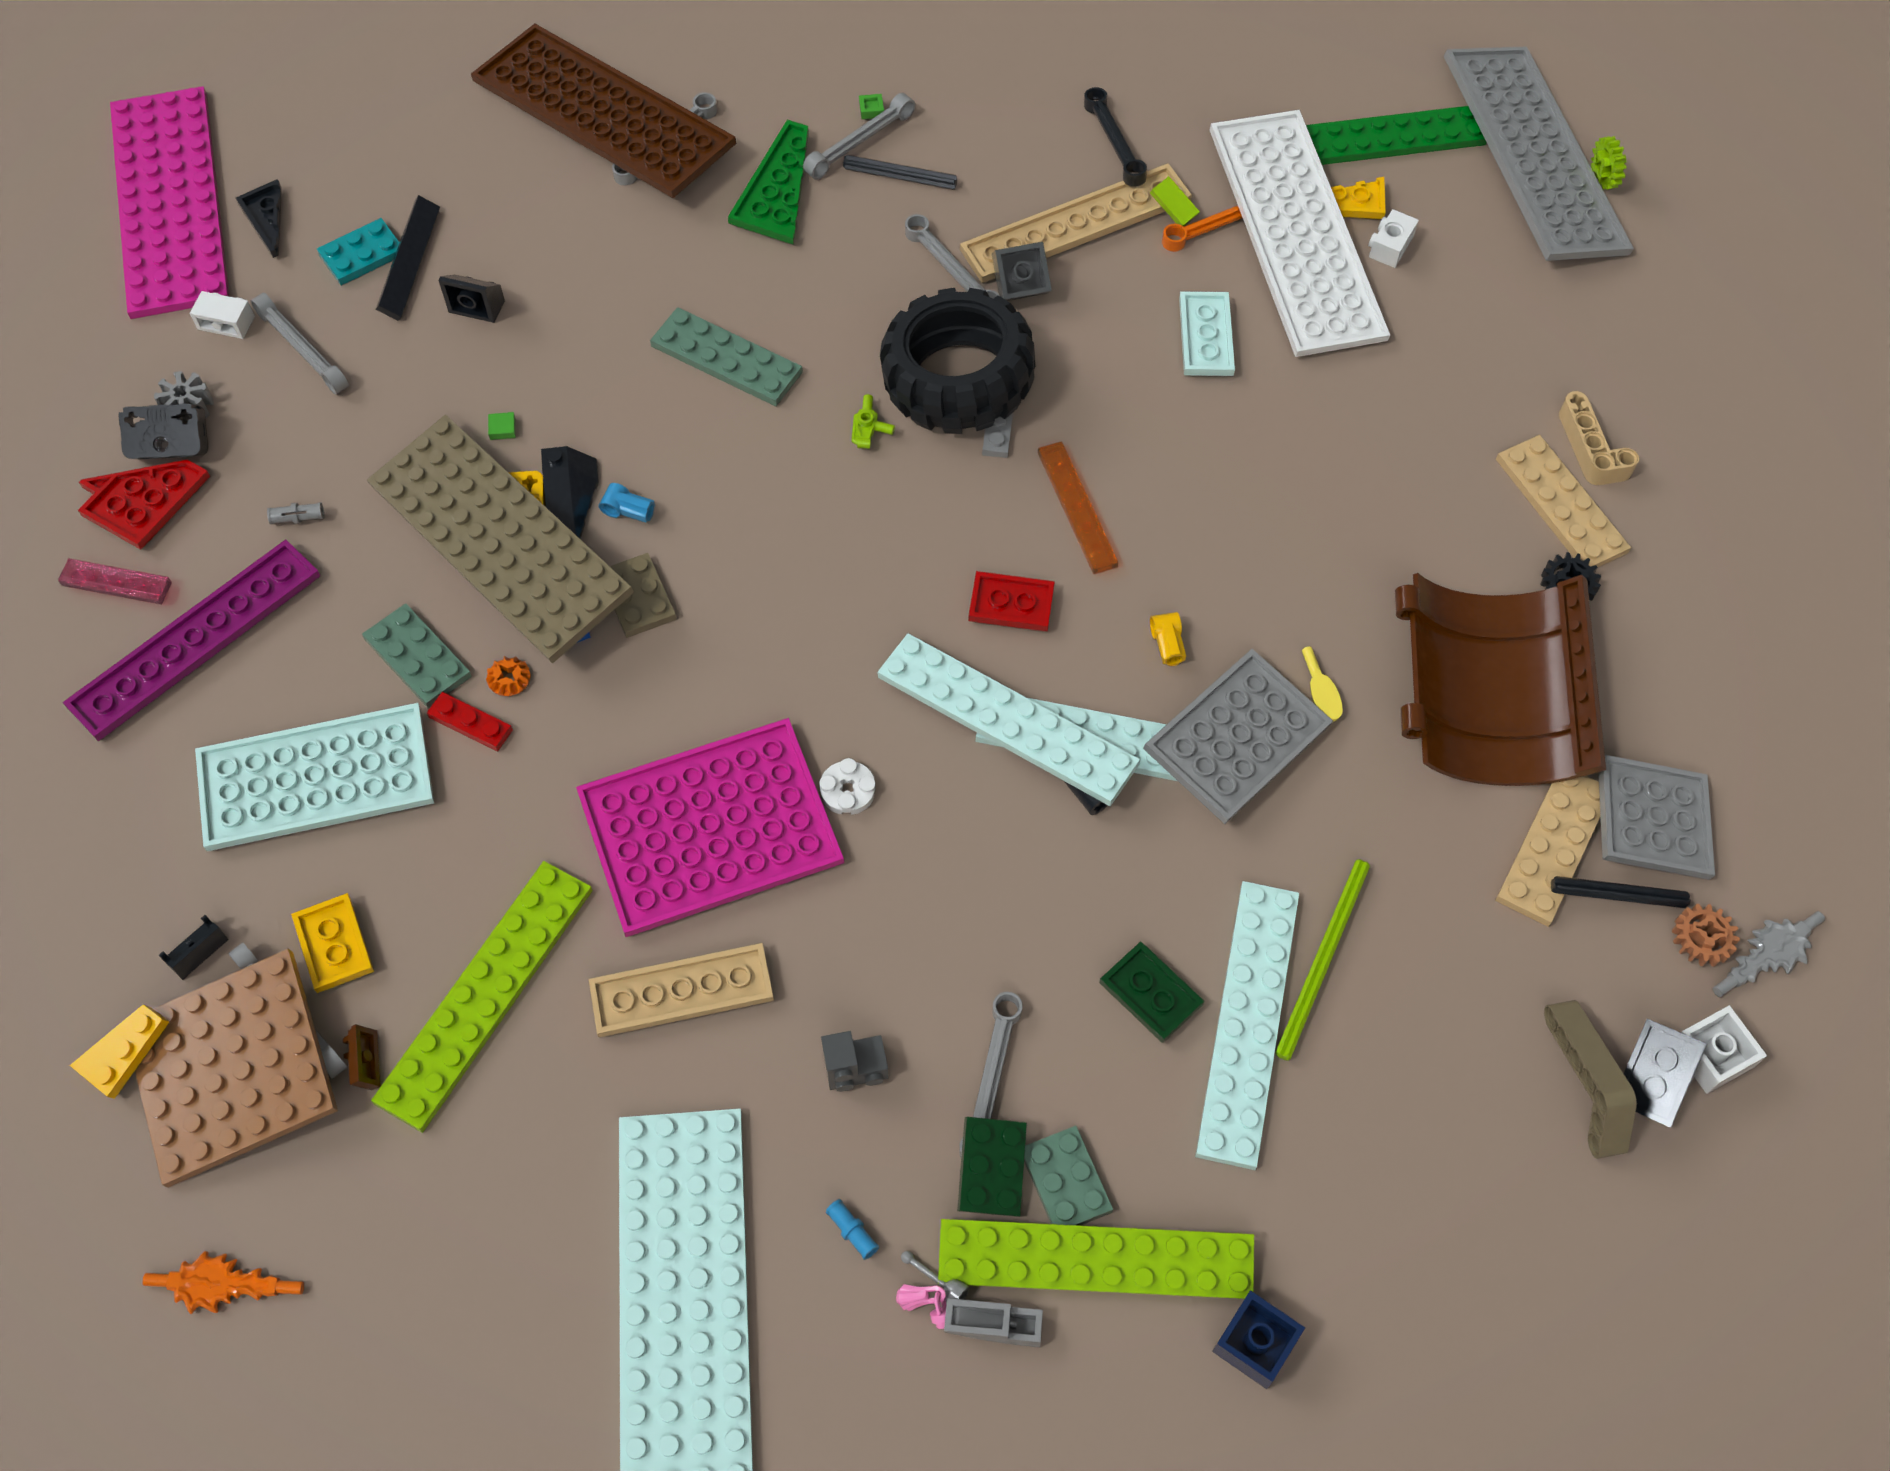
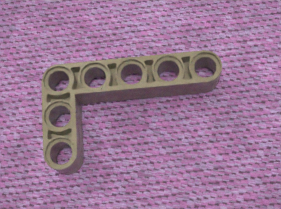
(1600, 1075)

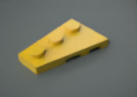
(1362, 199)
(120, 1052)

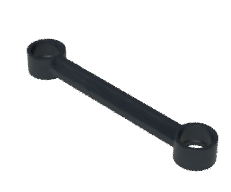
(1115, 137)

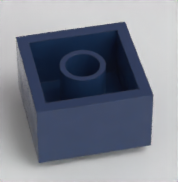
(1258, 1339)

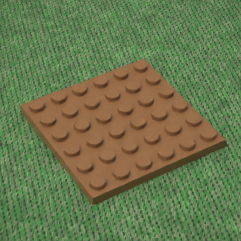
(233, 1069)

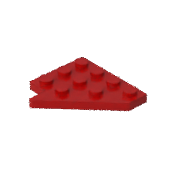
(142, 499)

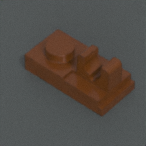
(363, 1057)

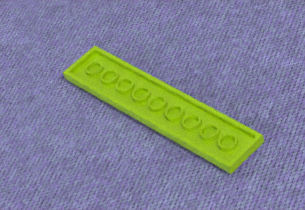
(481, 997)
(1096, 1258)

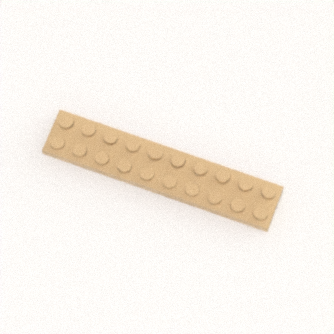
(1073, 221)

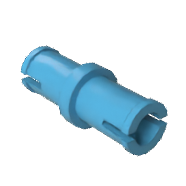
(852, 1229)

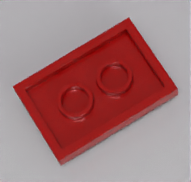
(1011, 601)

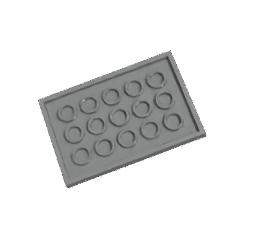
(1237, 735)

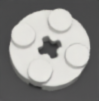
(847, 772)

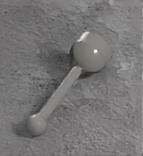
(954, 1288)

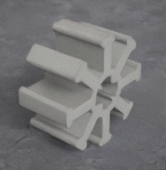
(184, 391)

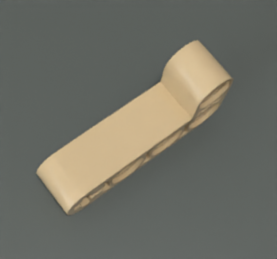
(1588, 442)

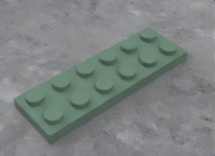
(726, 356)

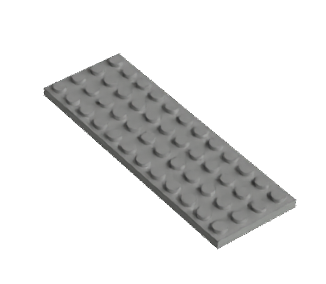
(1538, 154)

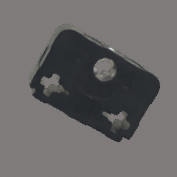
(163, 424)

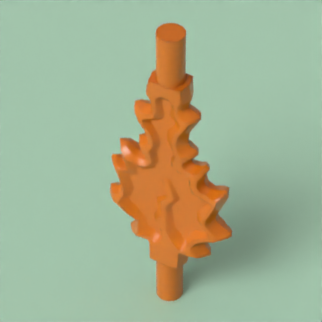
(212, 1281)

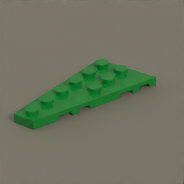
(773, 193)

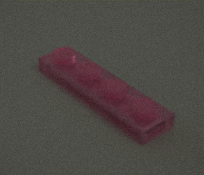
(114, 581)

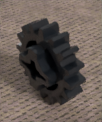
(1570, 568)

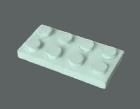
(1206, 334)

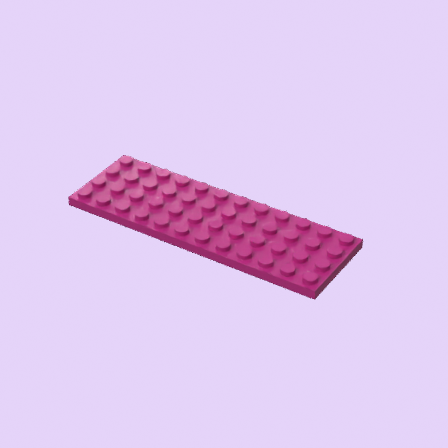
(167, 201)

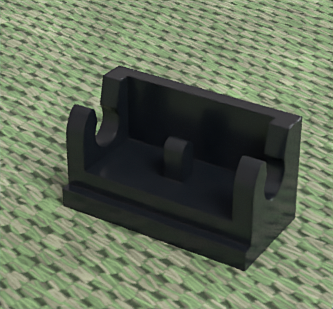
(195, 948)

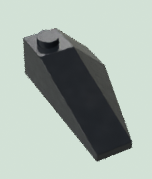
(569, 485)

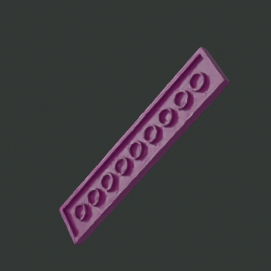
(191, 640)

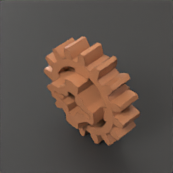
(1706, 934)

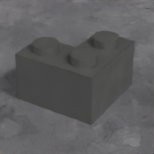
(853, 1061)

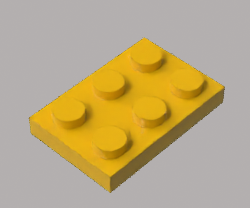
(332, 943)

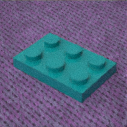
(359, 251)

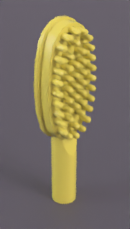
(1322, 688)

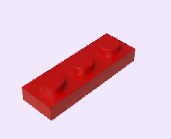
(469, 721)

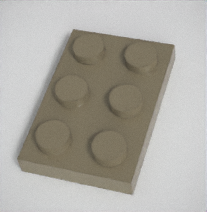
(649, 603)

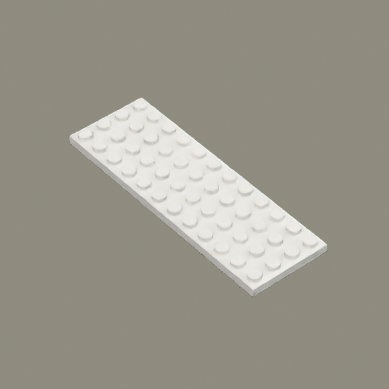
(1298, 233)

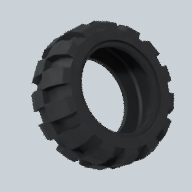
(950, 321)

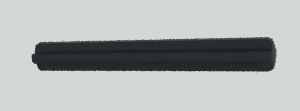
(900, 172)
(1620, 892)

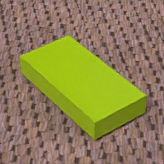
(1174, 202)

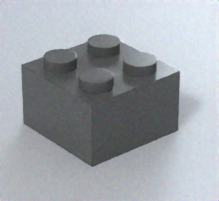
(1021, 271)

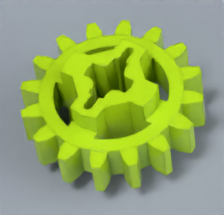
(1608, 162)

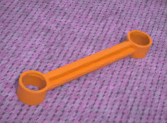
(1197, 228)

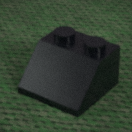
(472, 297)

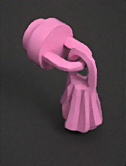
(912, 1297)

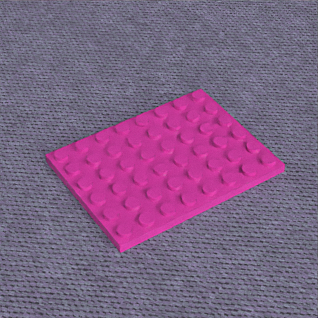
(708, 826)

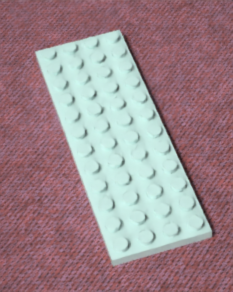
(683, 1294)

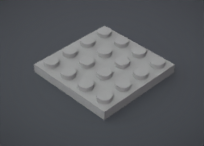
(1656, 817)

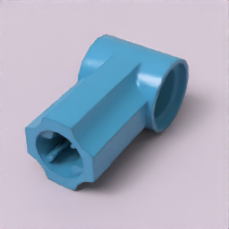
(620, 501)

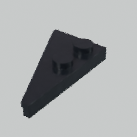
(263, 211)

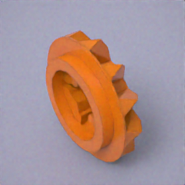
(503, 685)

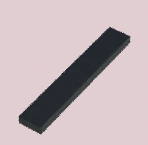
(407, 258)

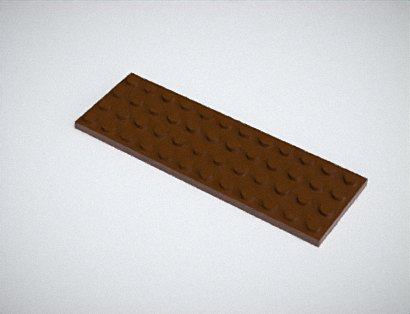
(604, 110)

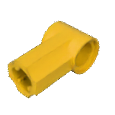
(1168, 631)

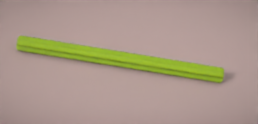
(1322, 960)

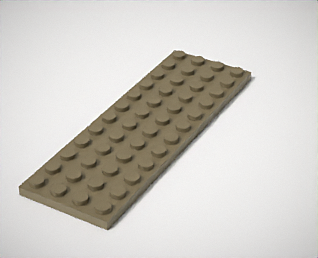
(500, 538)

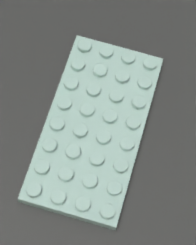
(313, 776)

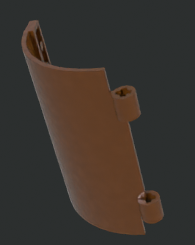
(1503, 683)

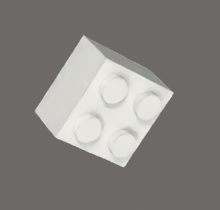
(1729, 1049)

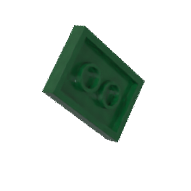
(1151, 992)
(992, 1166)

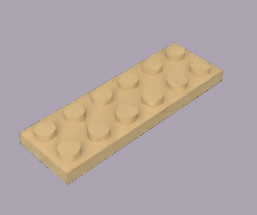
(1562, 502)
(1552, 848)
(680, 990)

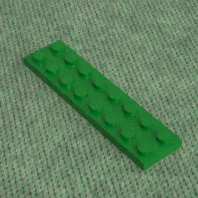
(1395, 135)

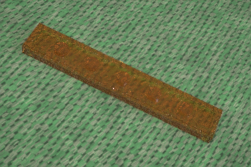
(1078, 508)

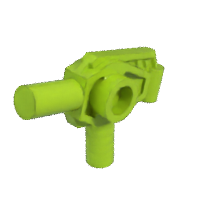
(867, 422)

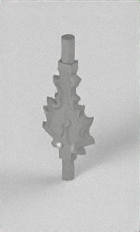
(1776, 947)

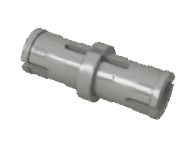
(277, 515)

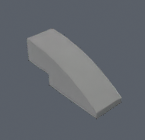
(994, 1322)

